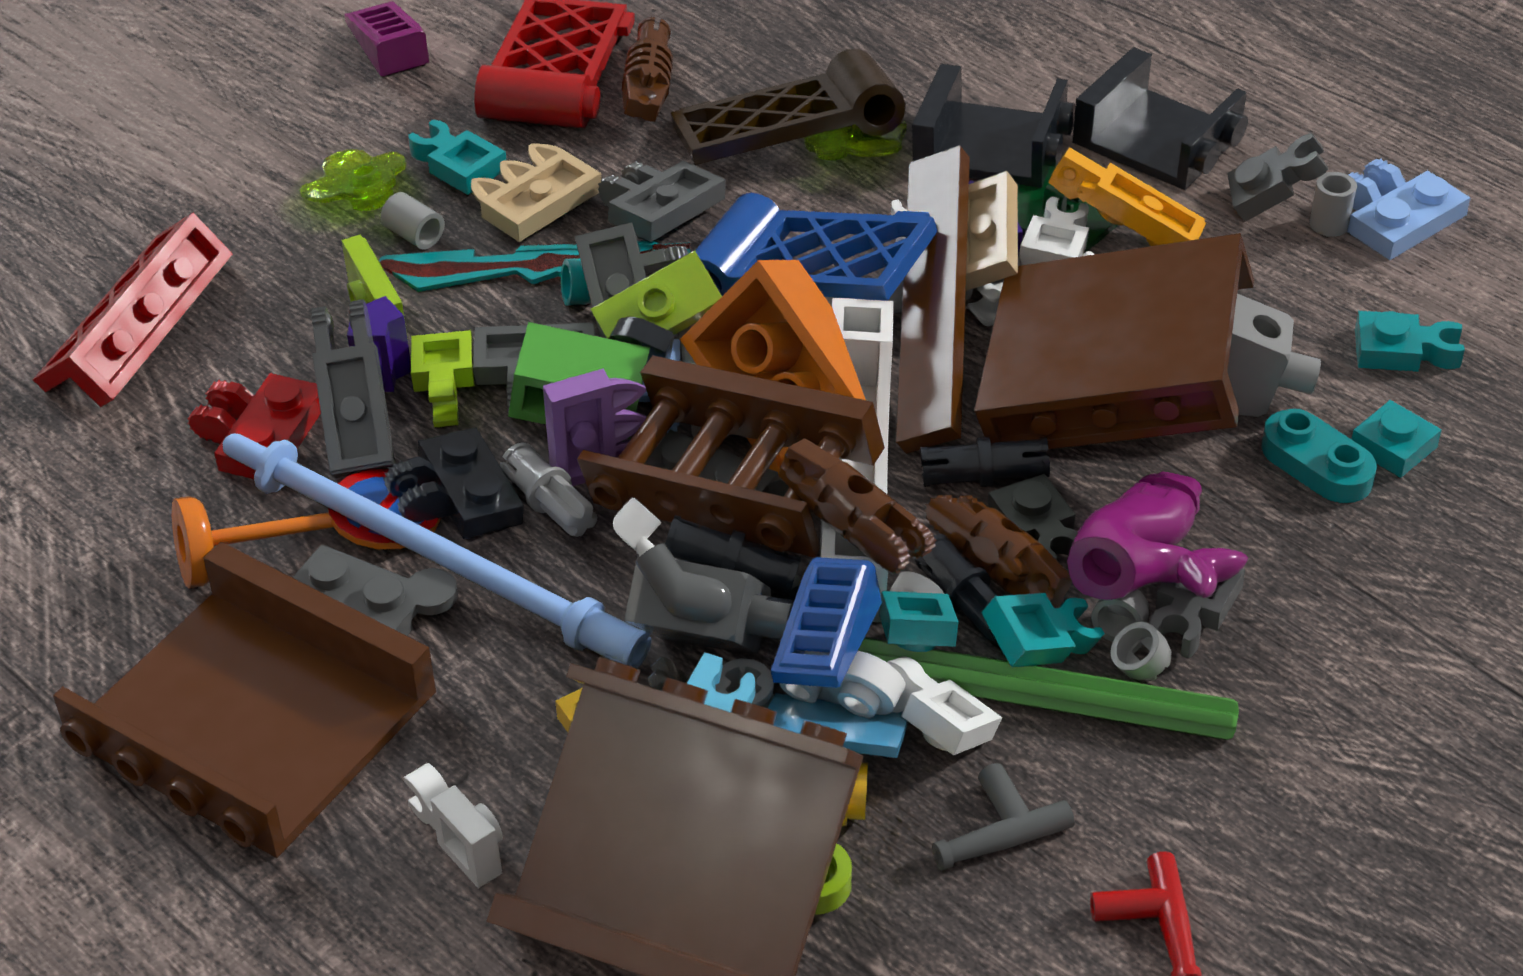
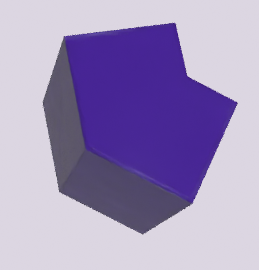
(390, 339)

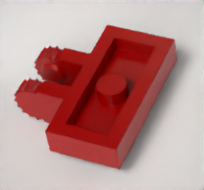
(277, 412)

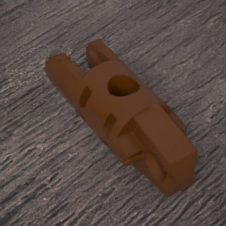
(855, 507)
(999, 546)

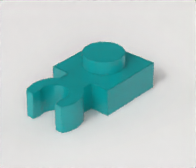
(456, 158)
(1399, 342)
(1036, 632)

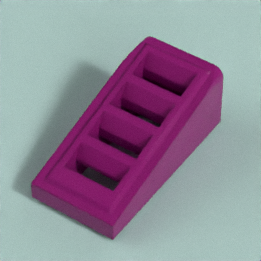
(389, 37)

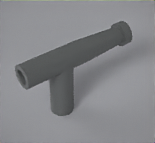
(1016, 824)

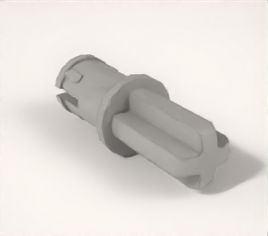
(548, 489)

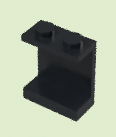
(1150, 130)
(990, 135)

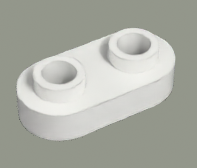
(866, 690)

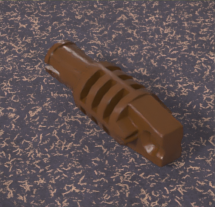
(647, 71)

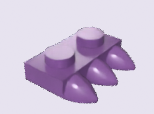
(589, 416)

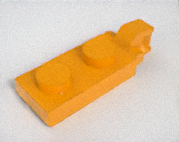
(1126, 200)

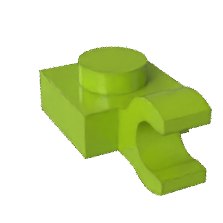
(441, 366)

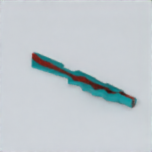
(458, 267)

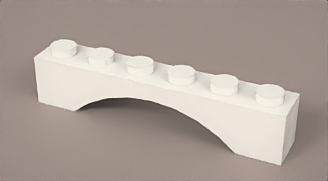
(869, 340)

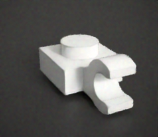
(943, 711)

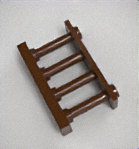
(725, 406)

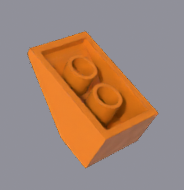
(776, 330)

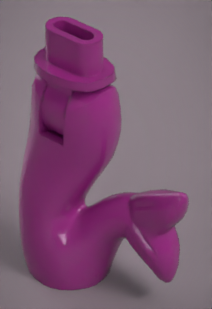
(1137, 539)

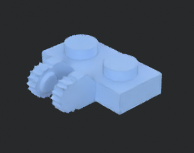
(1399, 213)

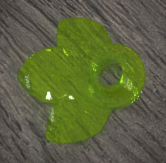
(851, 140)
(357, 178)

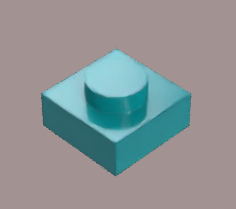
(1397, 438)
(918, 620)

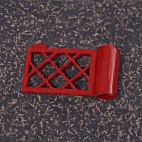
(544, 90)

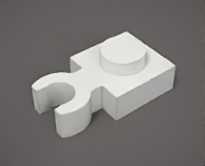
(1055, 235)
(462, 830)

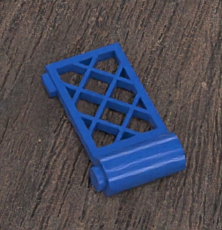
(757, 229)

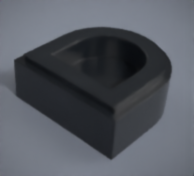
(644, 333)

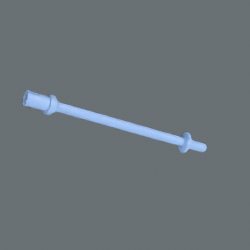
(581, 622)

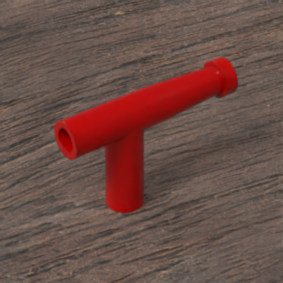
(1161, 901)

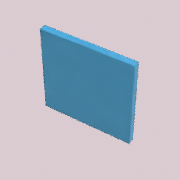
(872, 736)

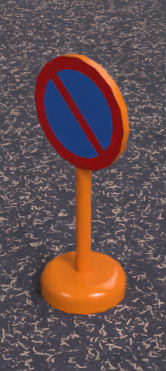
(195, 538)

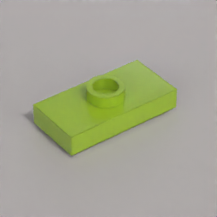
(366, 274)
(668, 298)

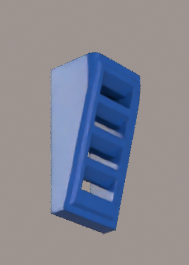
(828, 616)

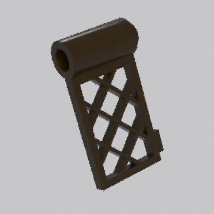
(846, 95)

